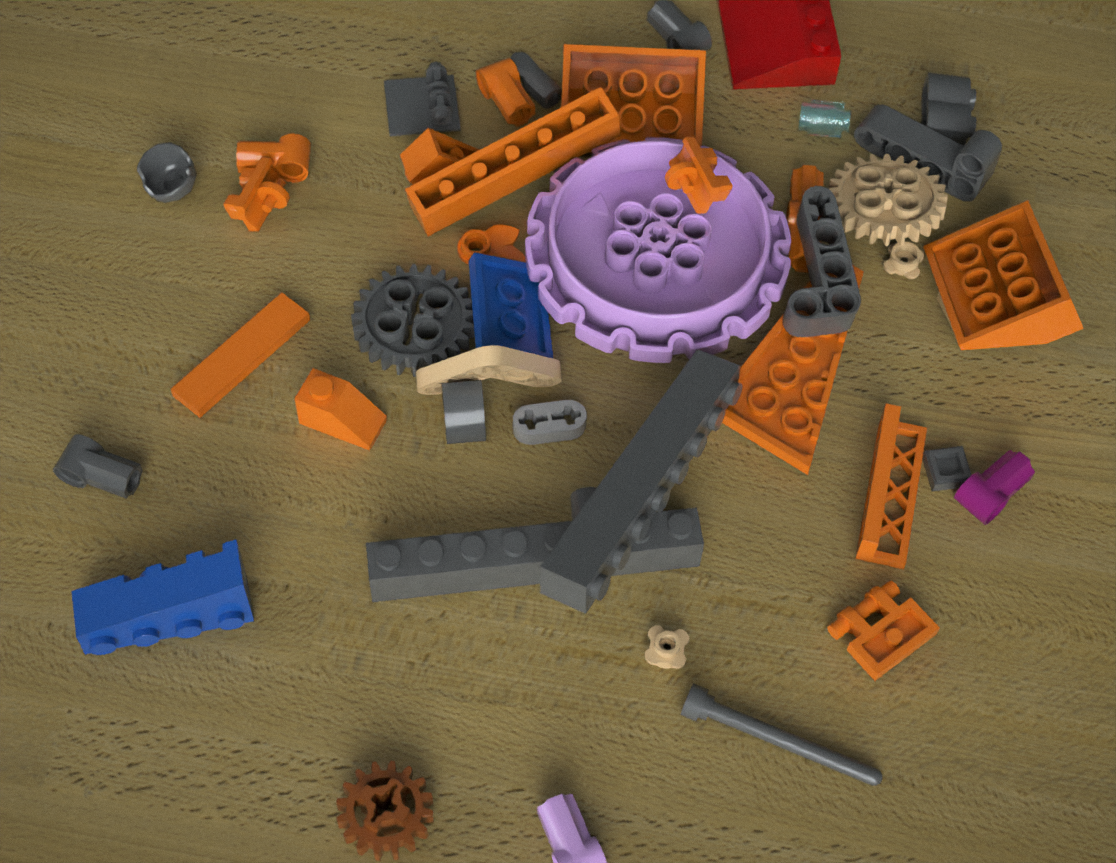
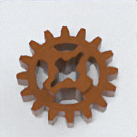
(392, 792)

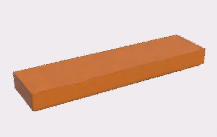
(240, 355)

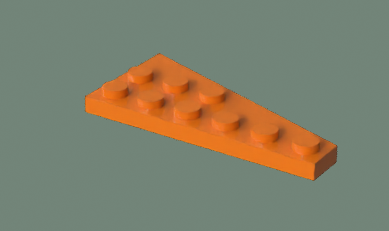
(787, 391)

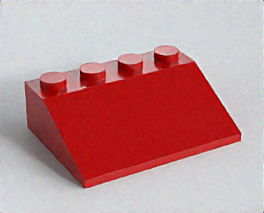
(779, 43)

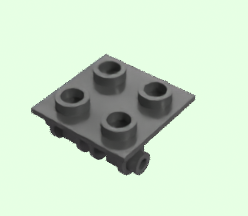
(422, 103)

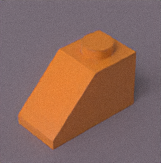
(432, 153)
(338, 410)

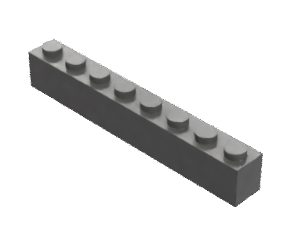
(640, 482)
(513, 557)

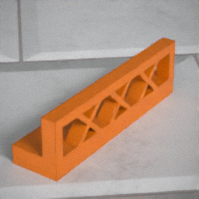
(880, 482)

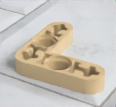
(488, 362)

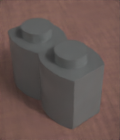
(948, 106)

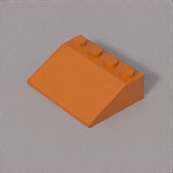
(650, 88)
(1002, 283)

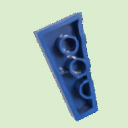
(164, 602)

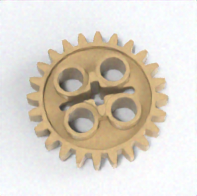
(888, 199)

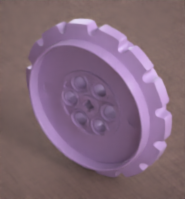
(641, 264)

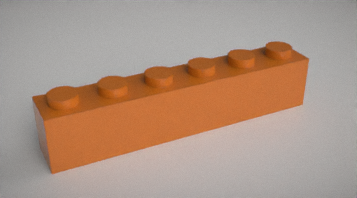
(514, 161)

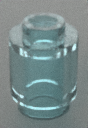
(824, 118)

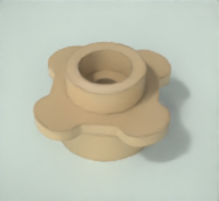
(910, 254)
(664, 658)

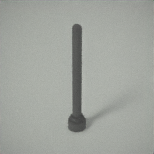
(702, 705)

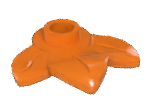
(495, 241)

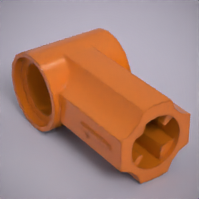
(503, 84)
(288, 155)

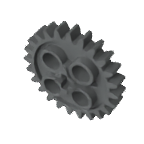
(381, 312)

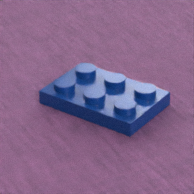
(507, 306)

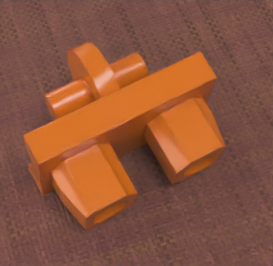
(695, 176)
(260, 194)

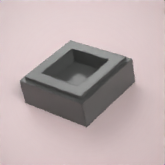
(946, 468)

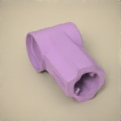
(568, 832)

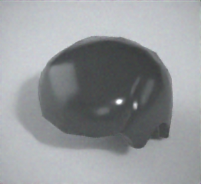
(167, 172)

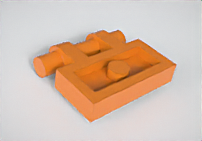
(890, 639)

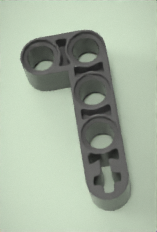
(960, 167)
(823, 259)

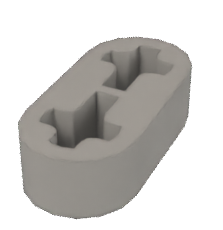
(549, 422)

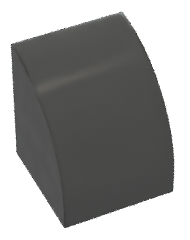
(464, 412)

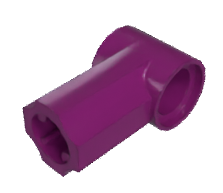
(989, 492)

